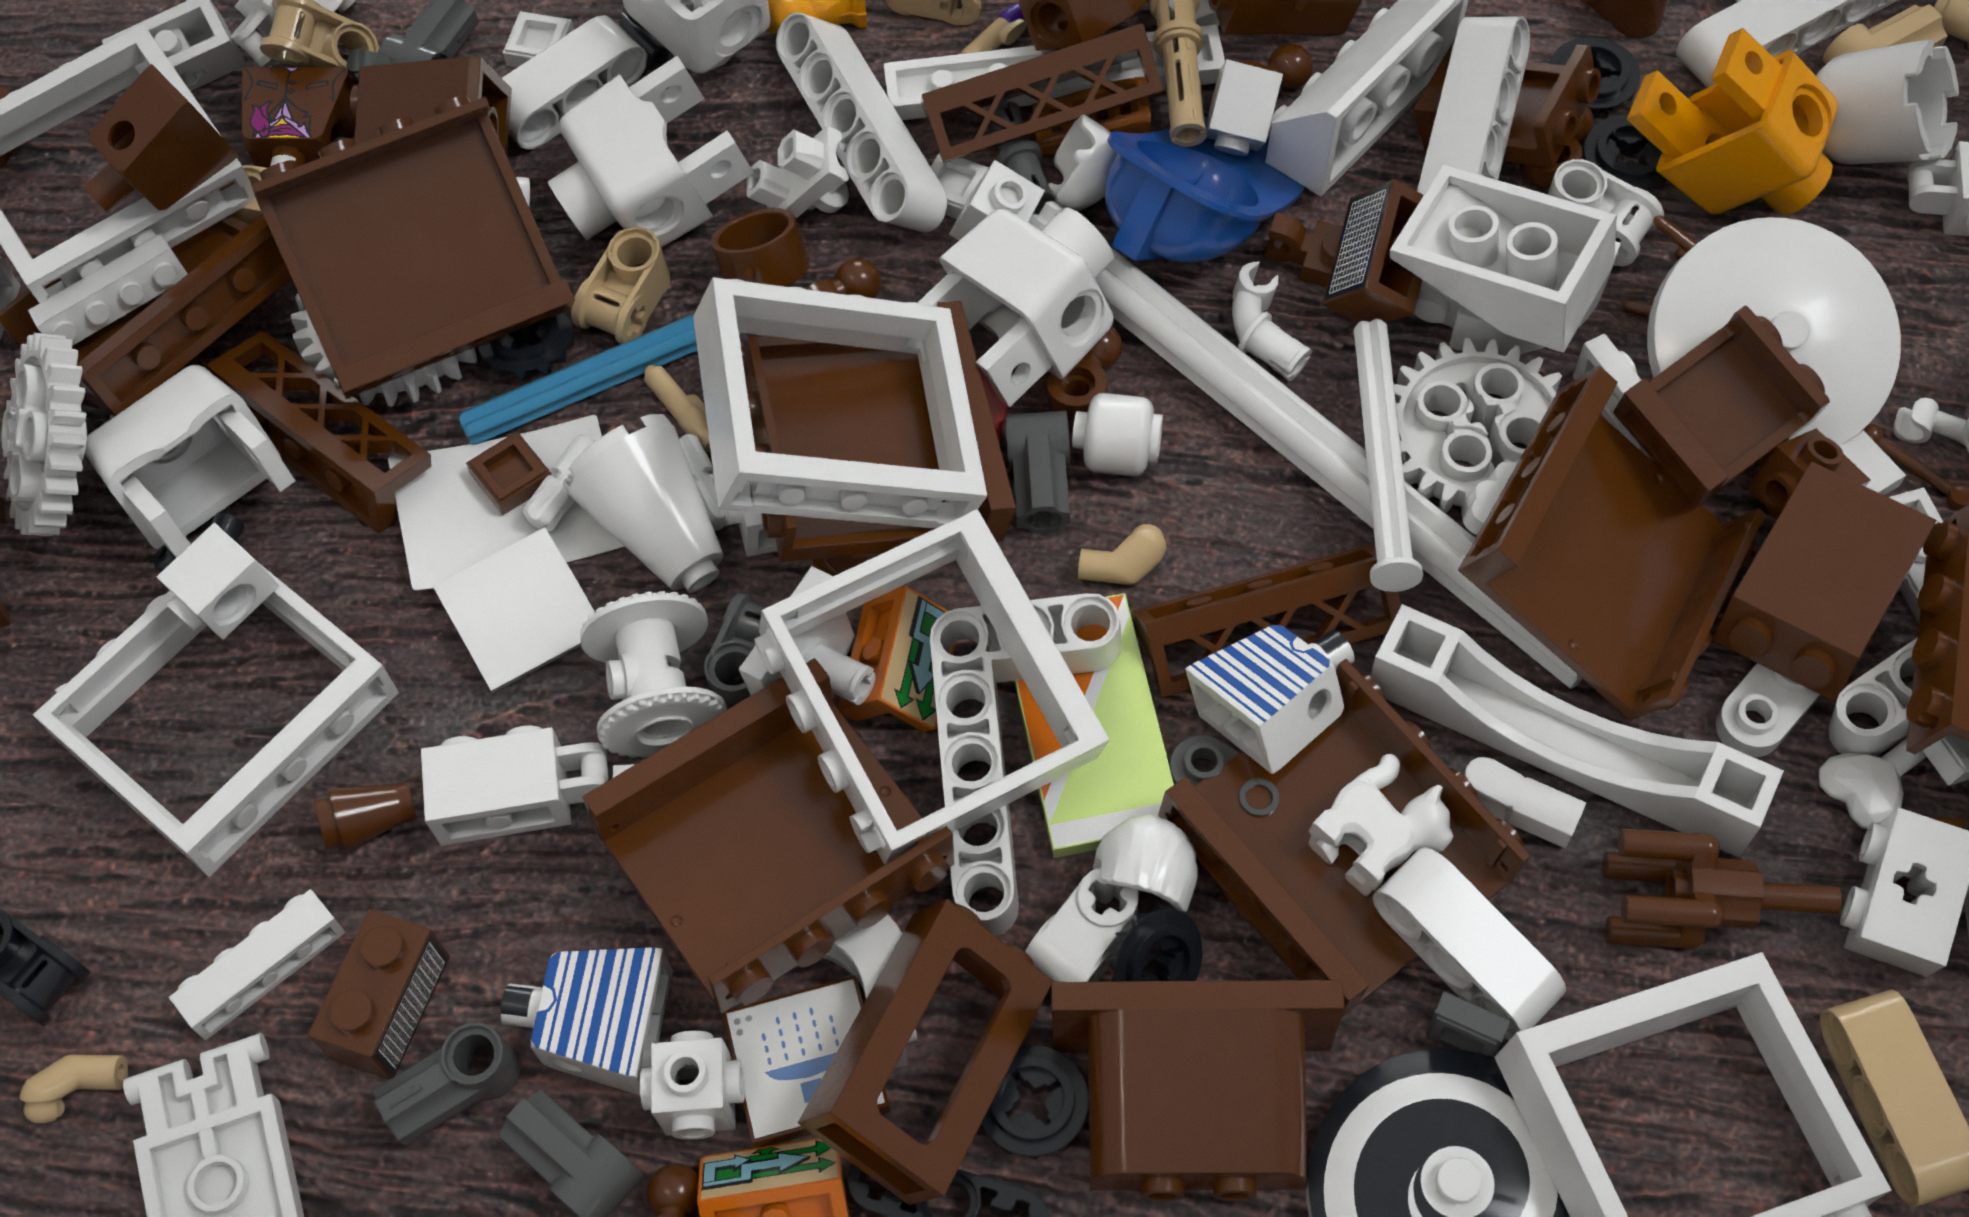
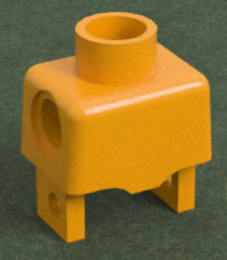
(1763, 127)

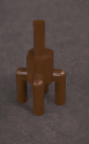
(1698, 890)

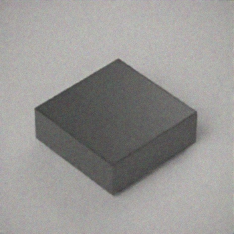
(1466, 1026)

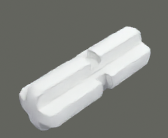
(703, 474)
(551, 498)

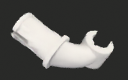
(1256, 330)

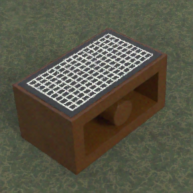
(1363, 276)
(379, 994)

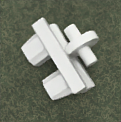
(805, 177)

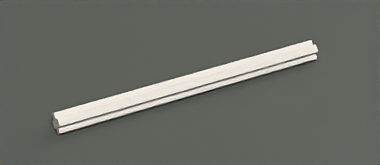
(1295, 432)

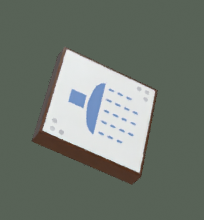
(786, 1052)

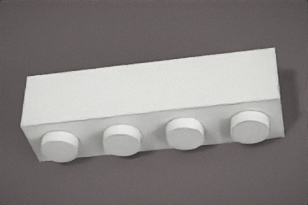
(110, 291)
(256, 964)

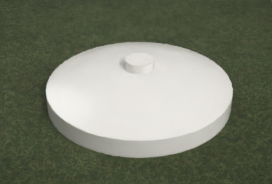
(1814, 292)

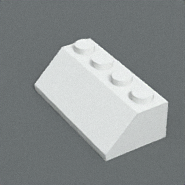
(1362, 92)

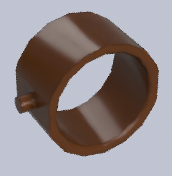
(761, 248)

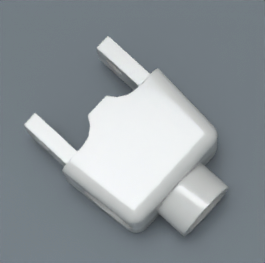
(701, 31)

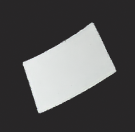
(454, 524)

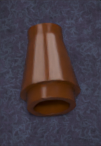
(361, 813)

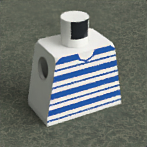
(1271, 692)
(595, 1013)

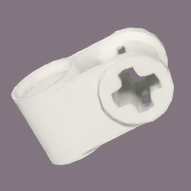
(1593, 187)
(1078, 939)

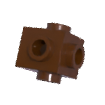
(1788, 463)

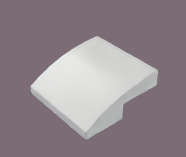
(516, 609)

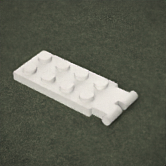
(214, 1138)

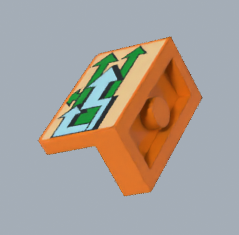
(896, 644)
(773, 1182)

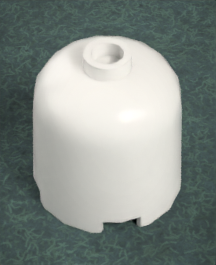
(1891, 104)

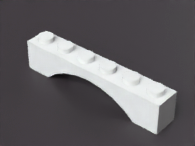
(1664, 777)

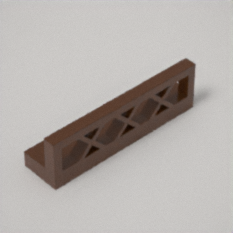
(1036, 74)
(307, 445)
(1259, 597)

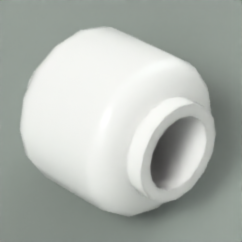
(1118, 434)

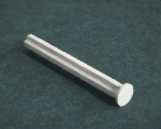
(1395, 564)

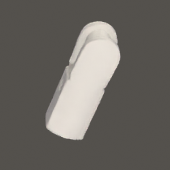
(1524, 801)

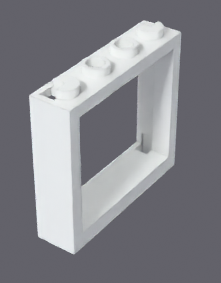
(71, 91)
(822, 485)
(1017, 626)
(271, 774)
(1752, 987)

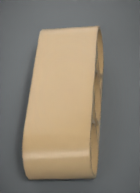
(1900, 1096)

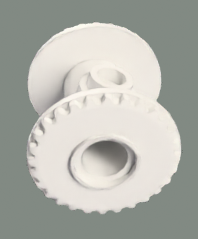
(641, 650)

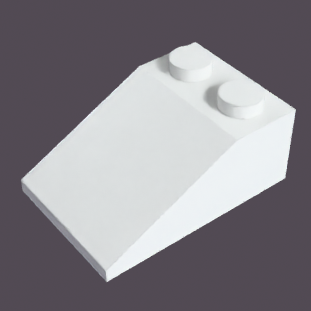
(1509, 254)

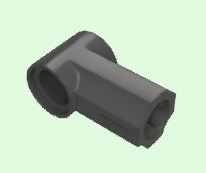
(434, 34)
(1039, 458)
(442, 1083)
(581, 1169)

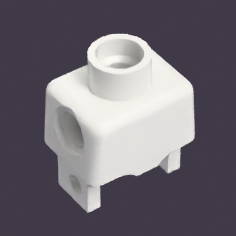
(626, 163)
(1029, 292)
(183, 456)

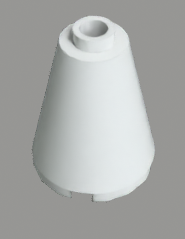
(649, 502)

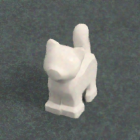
(1376, 829)

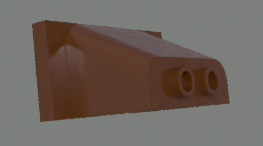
(1197, 1080)

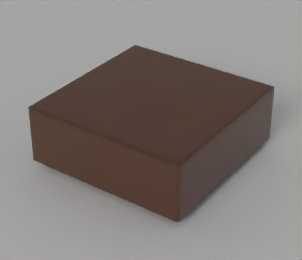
(508, 472)

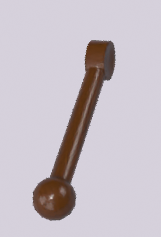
(1957, 494)

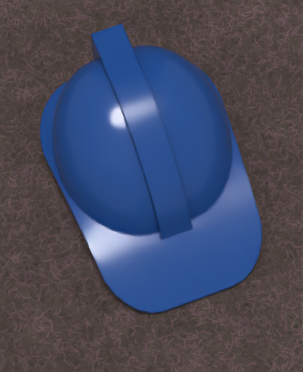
(1189, 199)

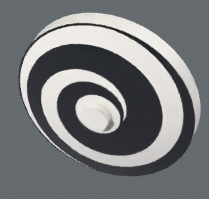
(1429, 1141)

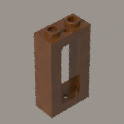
(845, 1101)

